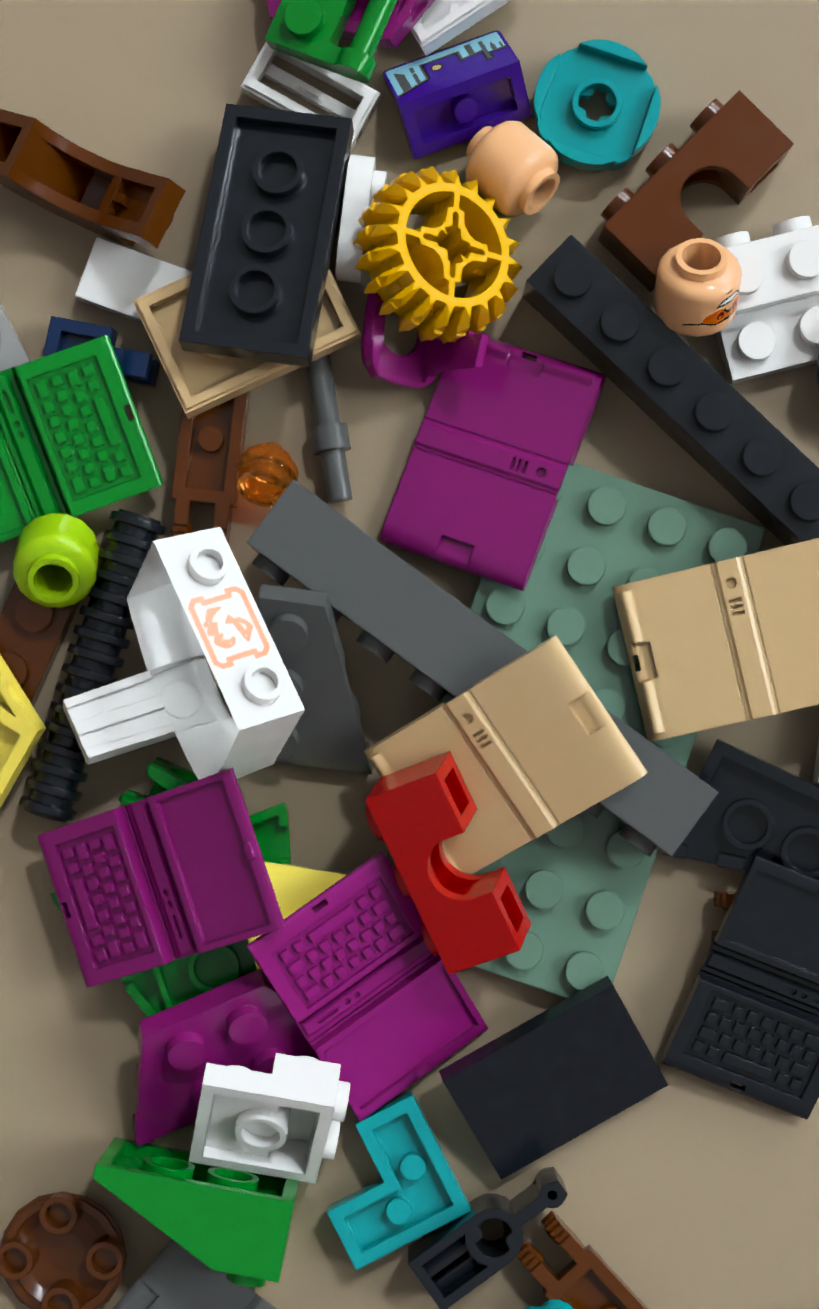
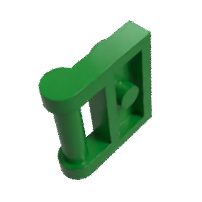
(314, 28)

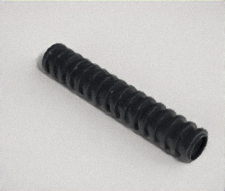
(92, 663)

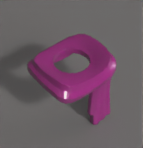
(425, 359)

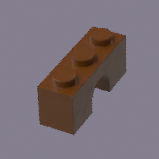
(731, 149)

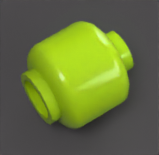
(56, 560)

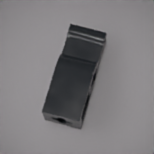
(456, 1256)

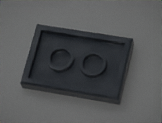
(553, 1077)

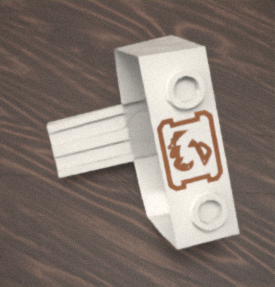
(184, 608)

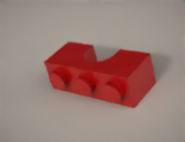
(462, 914)

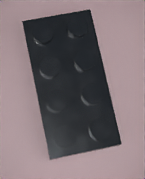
(267, 235)

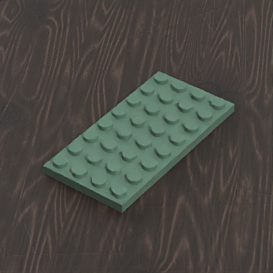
(582, 876)

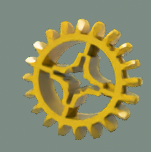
(422, 266)

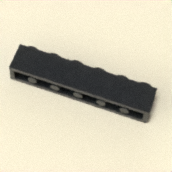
(678, 390)

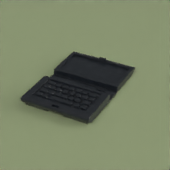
(758, 995)

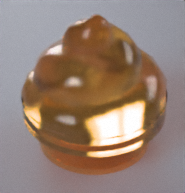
(265, 473)

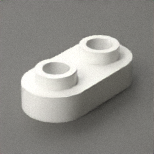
(360, 186)

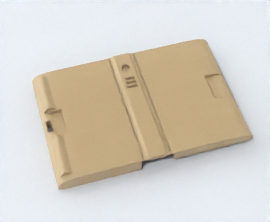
(724, 640)
(527, 747)

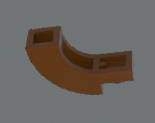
(84, 186)

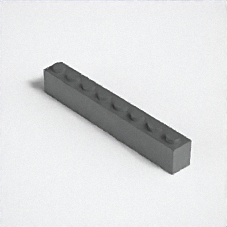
(448, 645)

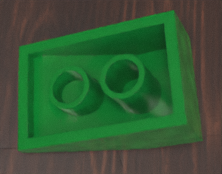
(217, 1214)

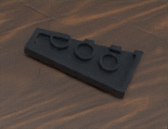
(755, 813)

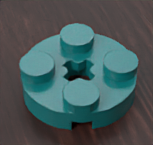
(628, 89)

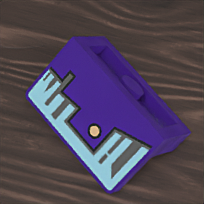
(458, 92)

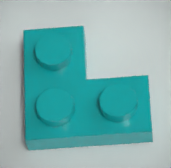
(415, 1188)

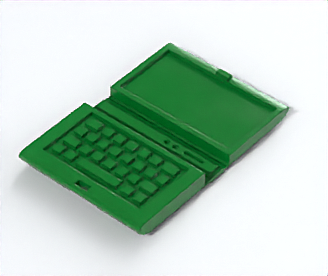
(69, 437)

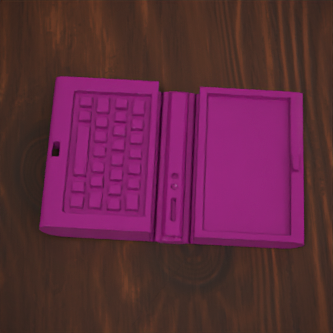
(493, 462)
(161, 879)
(368, 986)

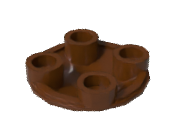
(63, 1253)

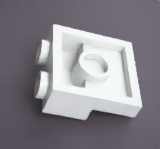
(776, 302)
(271, 1121)

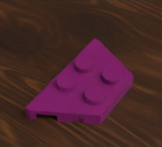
(224, 1026)

